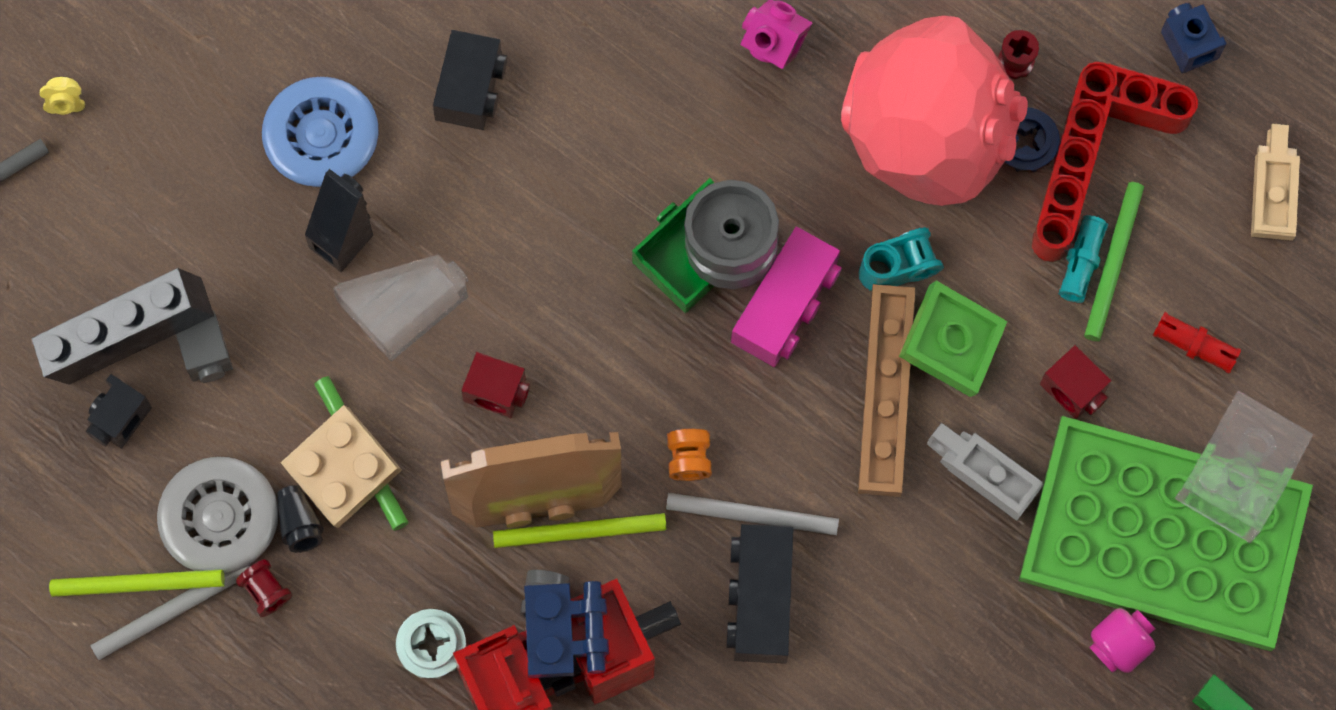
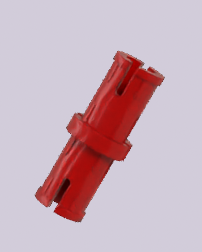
(1197, 342)

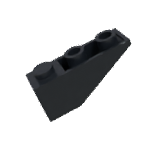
(339, 221)

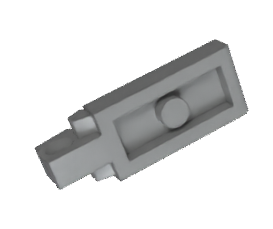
(986, 470)

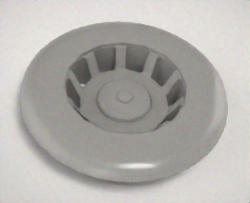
(217, 515)

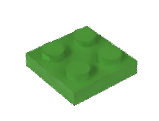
(953, 339)

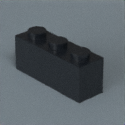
(761, 593)

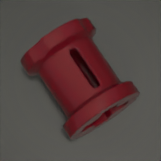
(1023, 42)
(263, 588)

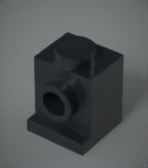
(116, 413)

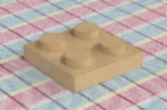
(341, 466)

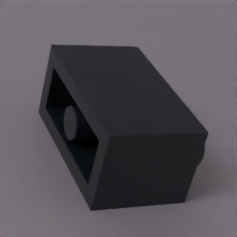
(468, 80)

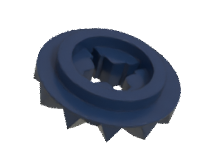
(1045, 142)

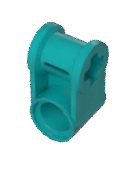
(907, 257)

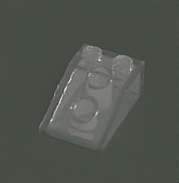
(1244, 467)

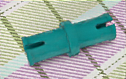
(1083, 259)

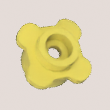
(62, 96)

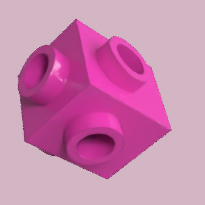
(774, 33)

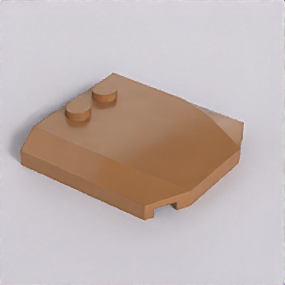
(534, 480)

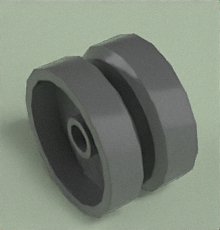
(731, 234)

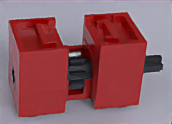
(498, 665)

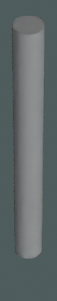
(752, 513)
(159, 616)

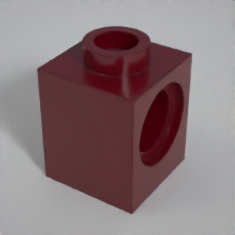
(1076, 383)
(495, 385)

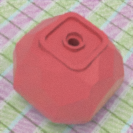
(933, 111)

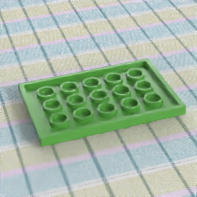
(1123, 541)

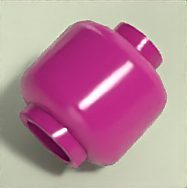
(1123, 640)

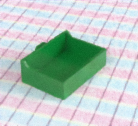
(665, 259)

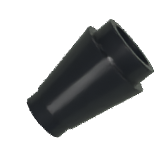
(298, 521)

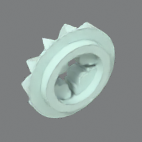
(413, 634)

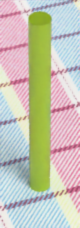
(579, 530)
(137, 583)

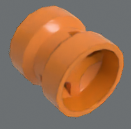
(689, 454)

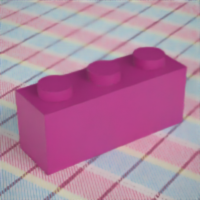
(787, 297)

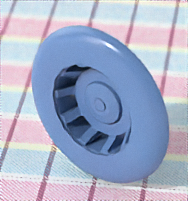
(321, 132)

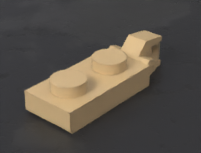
(1275, 187)

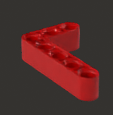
(1086, 143)

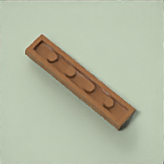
(886, 392)

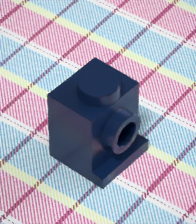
(1188, 48)

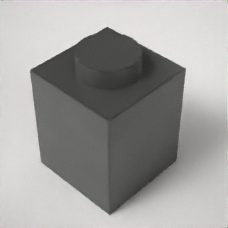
(205, 351)

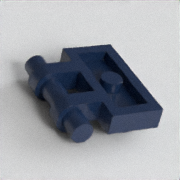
(550, 629)

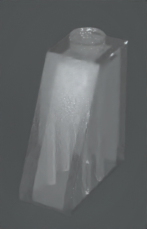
(403, 301)

